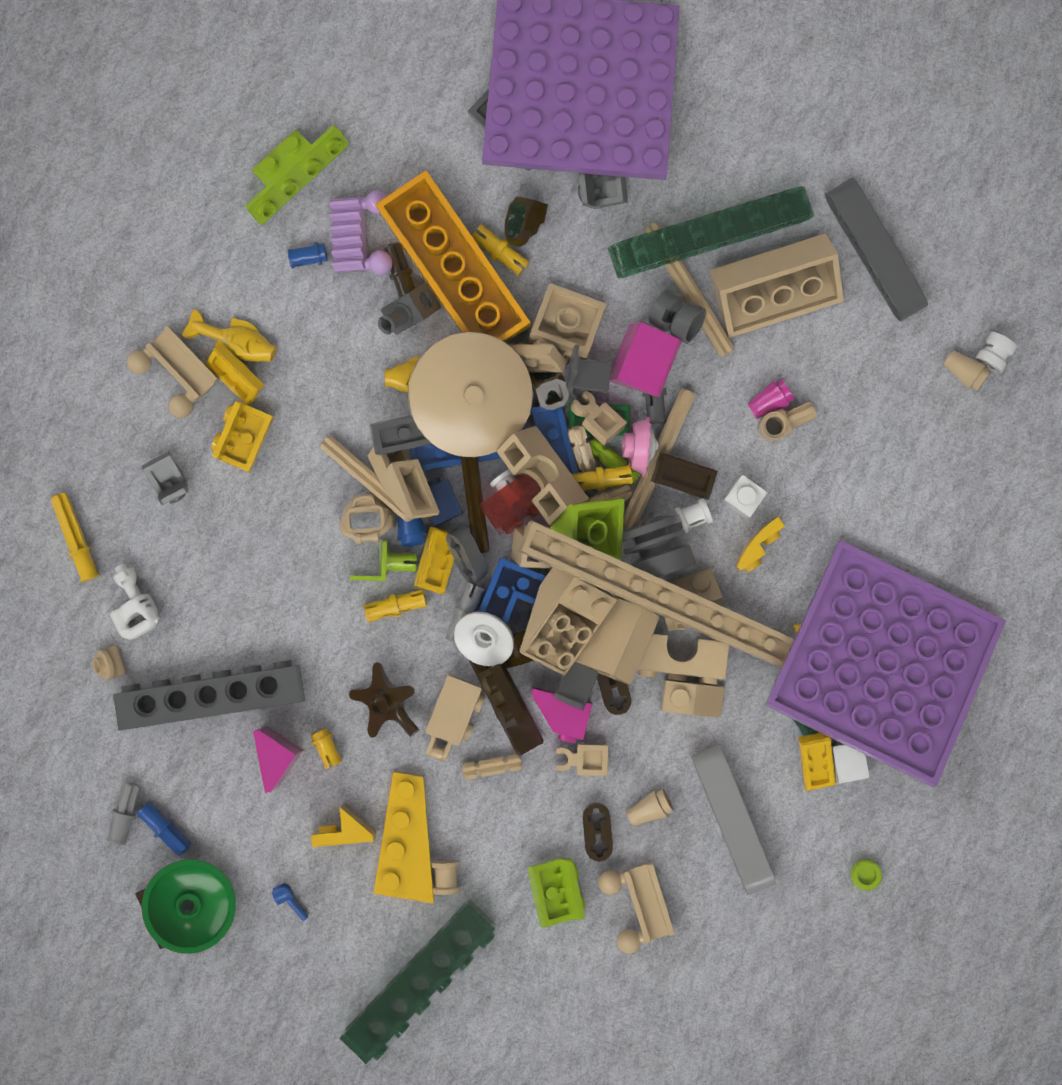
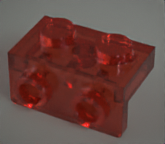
(512, 504)

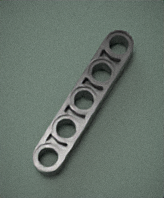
(876, 249)

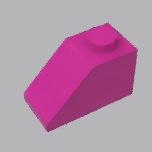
(562, 718)

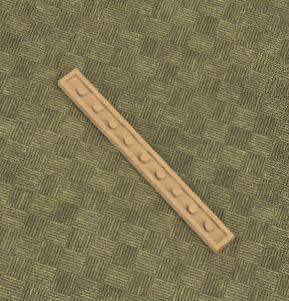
(654, 593)

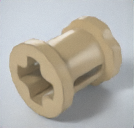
(445, 877)

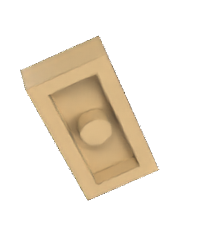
(540, 357)

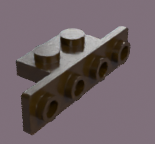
(508, 707)

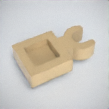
(599, 421)
(589, 759)

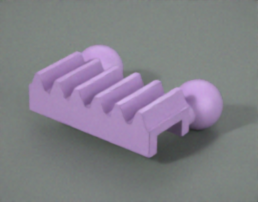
(350, 235)

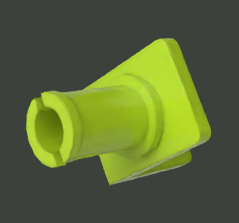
(389, 562)

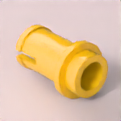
(326, 747)

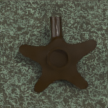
(385, 702)

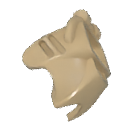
(366, 503)

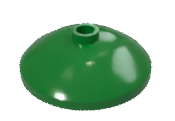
(211, 913)

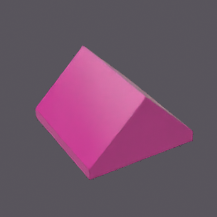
(644, 359)
(275, 756)

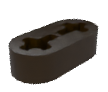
(606, 692)
(605, 831)

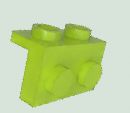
(556, 891)

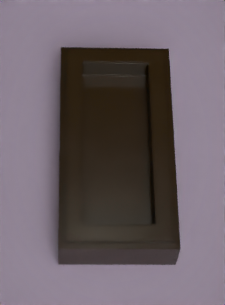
(684, 476)

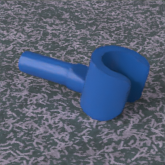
(284, 893)

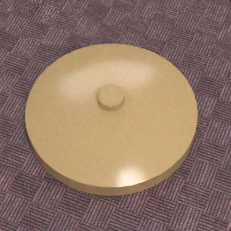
(469, 394)

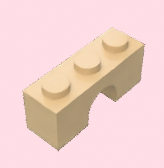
(531, 454)
(707, 661)

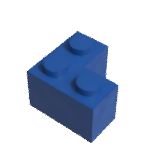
(507, 585)

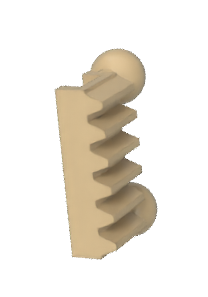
(181, 364)
(647, 903)

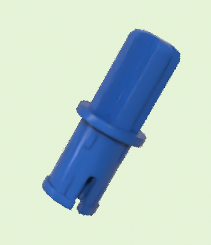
(164, 829)

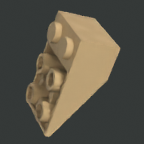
(564, 620)

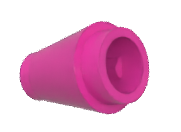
(771, 398)

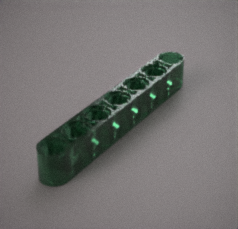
(710, 232)

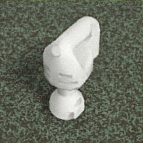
(137, 605)

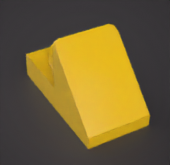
(352, 831)

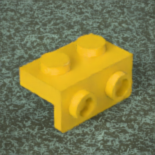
(241, 436)

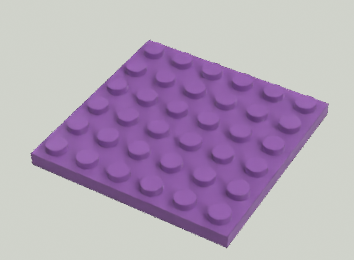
(582, 87)
(886, 663)

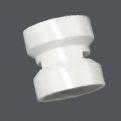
(996, 352)

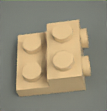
(567, 321)

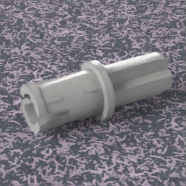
(124, 814)

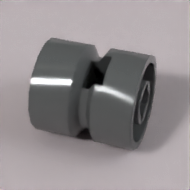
(674, 314)

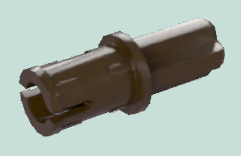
(400, 272)

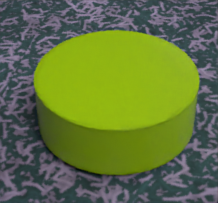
(865, 874)

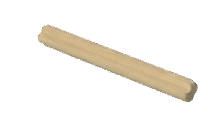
(692, 293)
(666, 441)

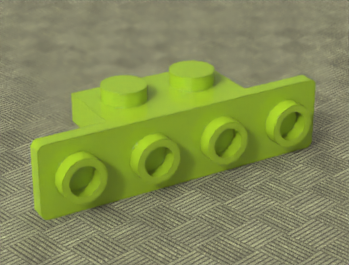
(291, 168)

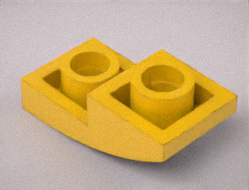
(752, 552)

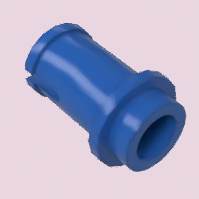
(307, 255)

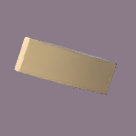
(404, 483)

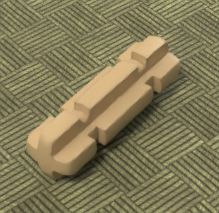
(581, 449)
(491, 766)

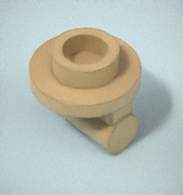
(108, 663)

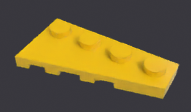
(405, 851)

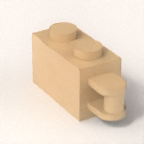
(453, 714)

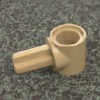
(787, 420)

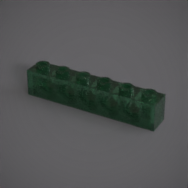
(358, 1034)

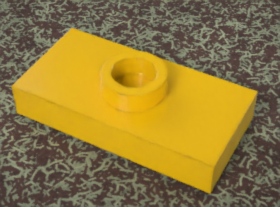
(234, 374)
(435, 563)
(816, 761)

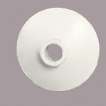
(480, 647)

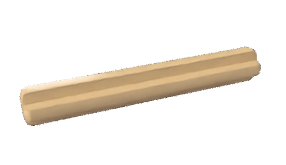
(359, 471)

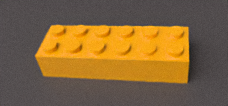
(451, 260)

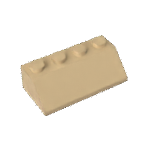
(777, 285)

